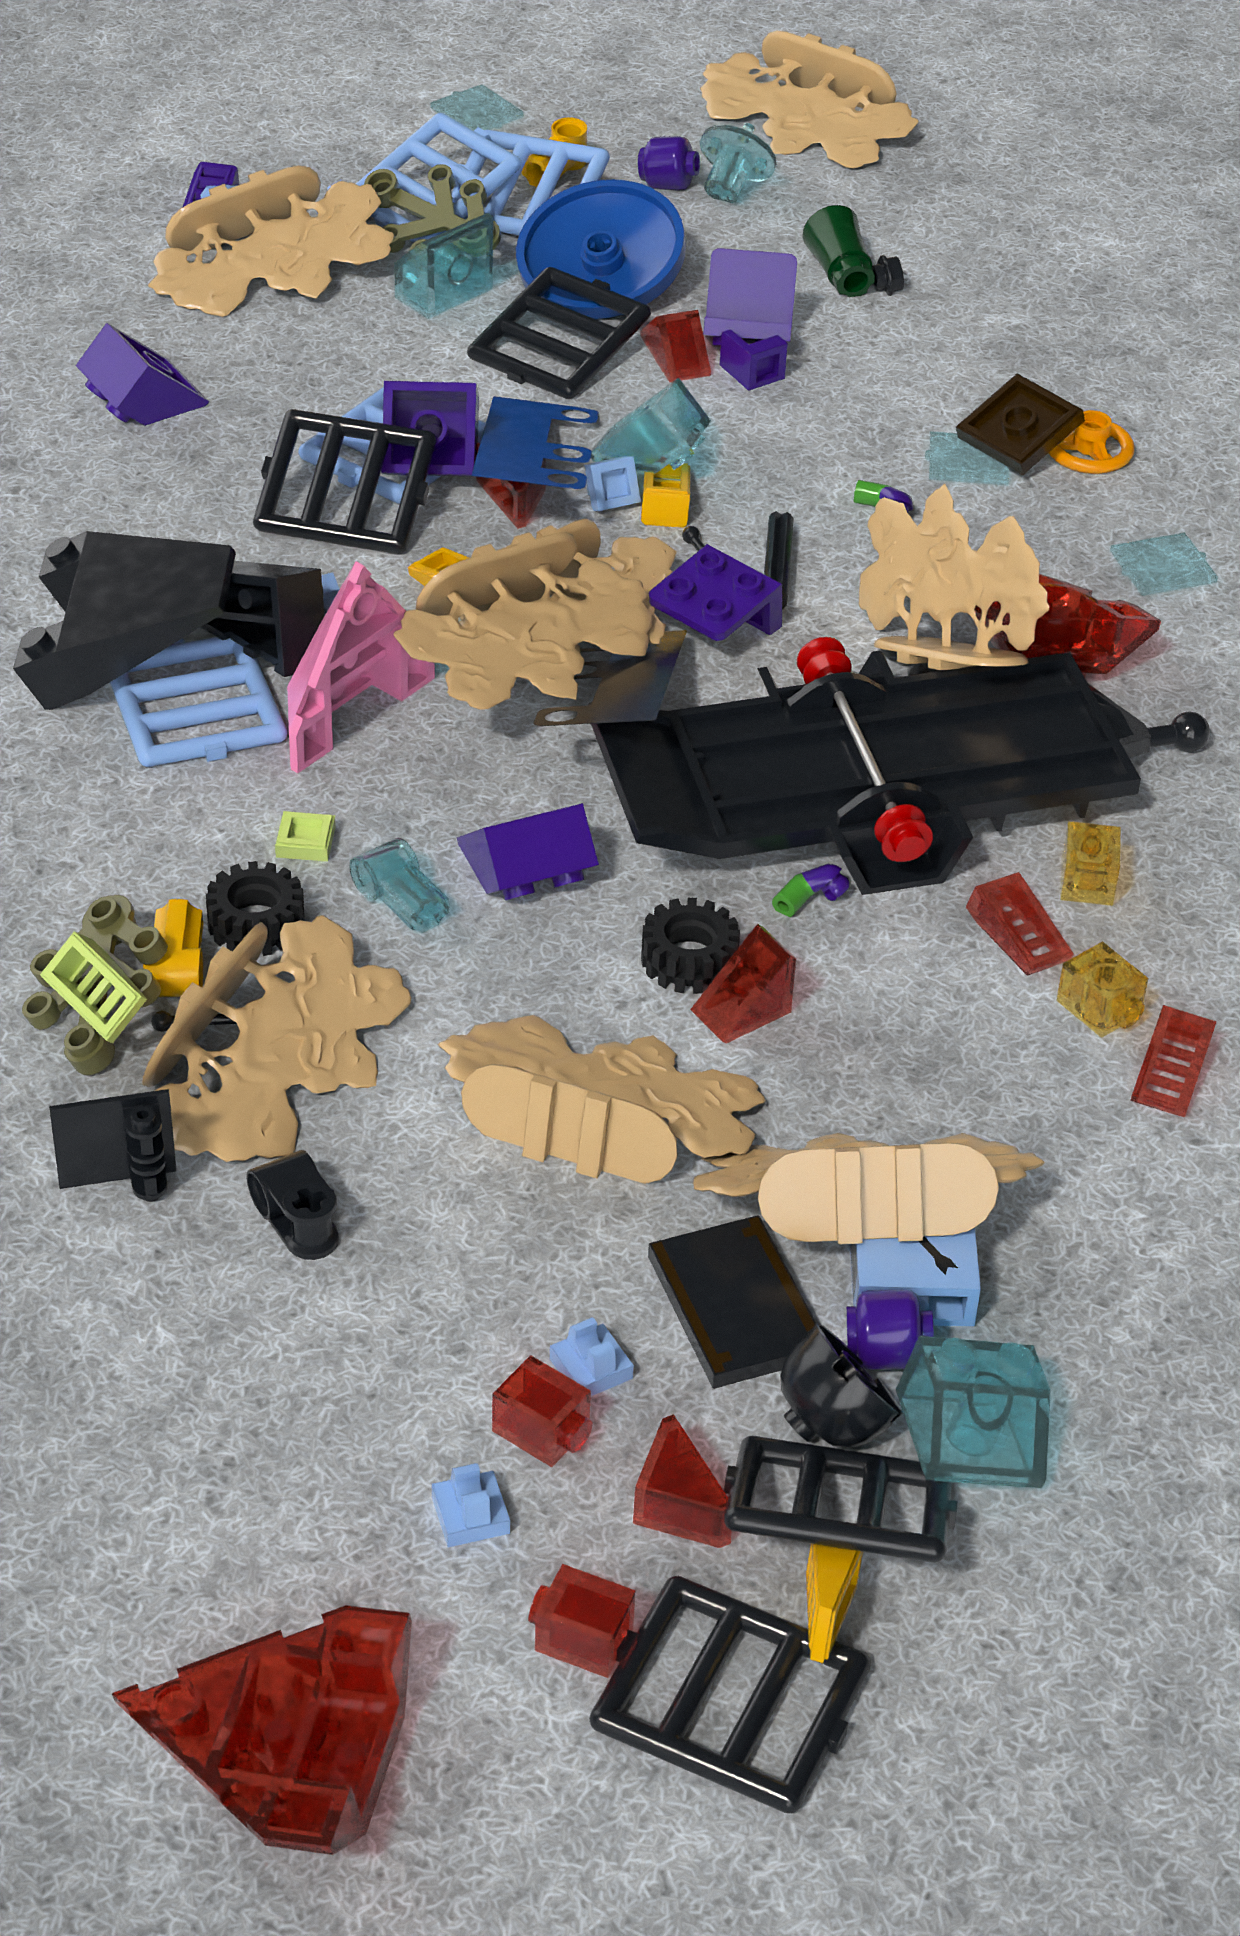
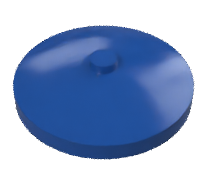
(607, 234)

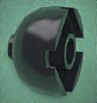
(834, 1393)

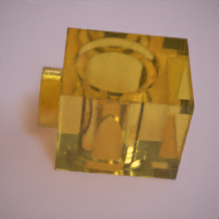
(1090, 863)
(1102, 990)

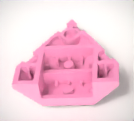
(346, 657)

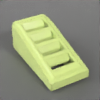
(70, 965)

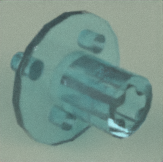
(735, 157)

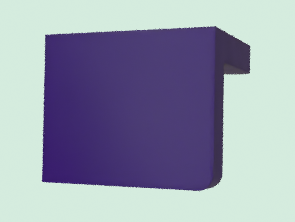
(753, 363)

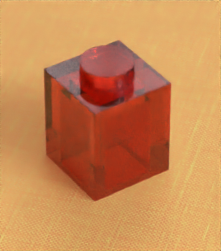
(542, 1411)
(582, 1619)

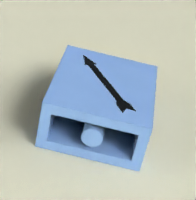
(937, 1269)

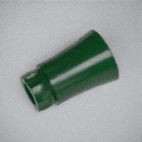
(838, 245)

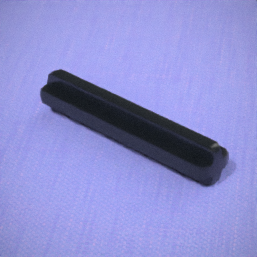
(779, 550)

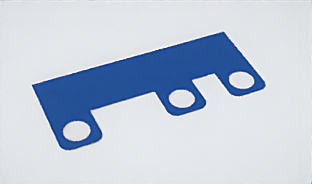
(517, 442)

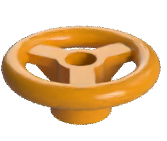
(1091, 440)

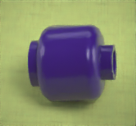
(668, 163)
(886, 1327)

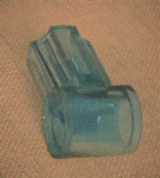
(396, 878)

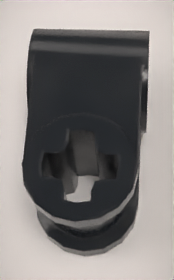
(296, 1204)

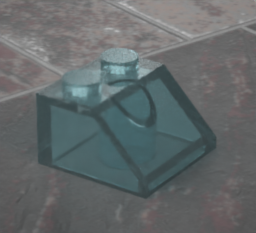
(447, 268)
(657, 431)
(977, 1411)

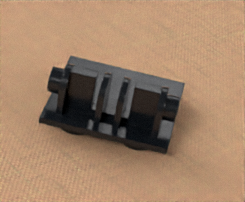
(116, 1142)

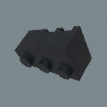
(271, 612)

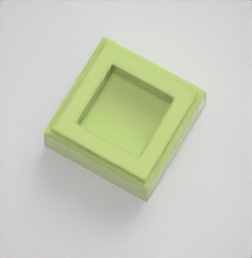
(305, 836)

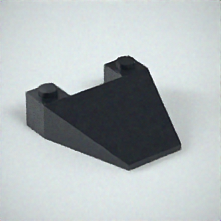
(120, 607)

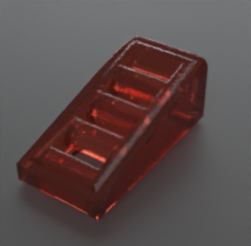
(1012, 890)
(1183, 1029)

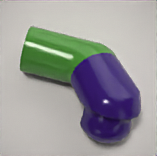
(870, 493)
(805, 884)

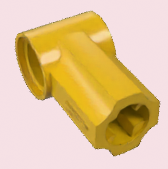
(564, 130)
(183, 961)

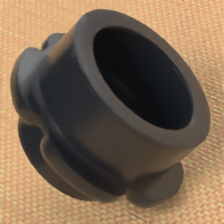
(888, 274)

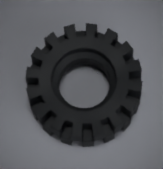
(253, 888)
(688, 924)

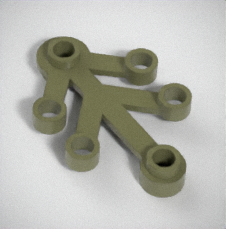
(433, 217)
(108, 923)

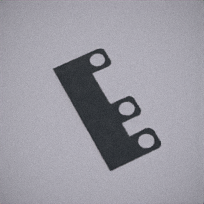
(629, 685)

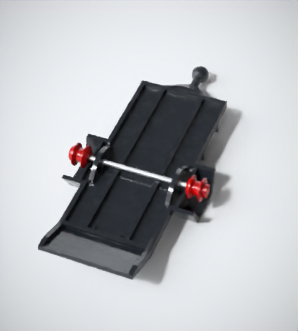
(878, 761)

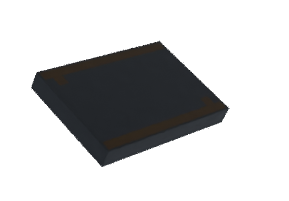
(732, 1298)

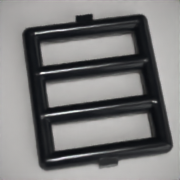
(588, 363)
(354, 533)
(803, 1522)
(729, 1766)

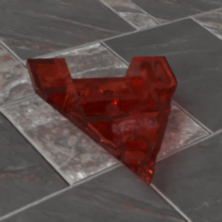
(1090, 629)
(290, 1725)

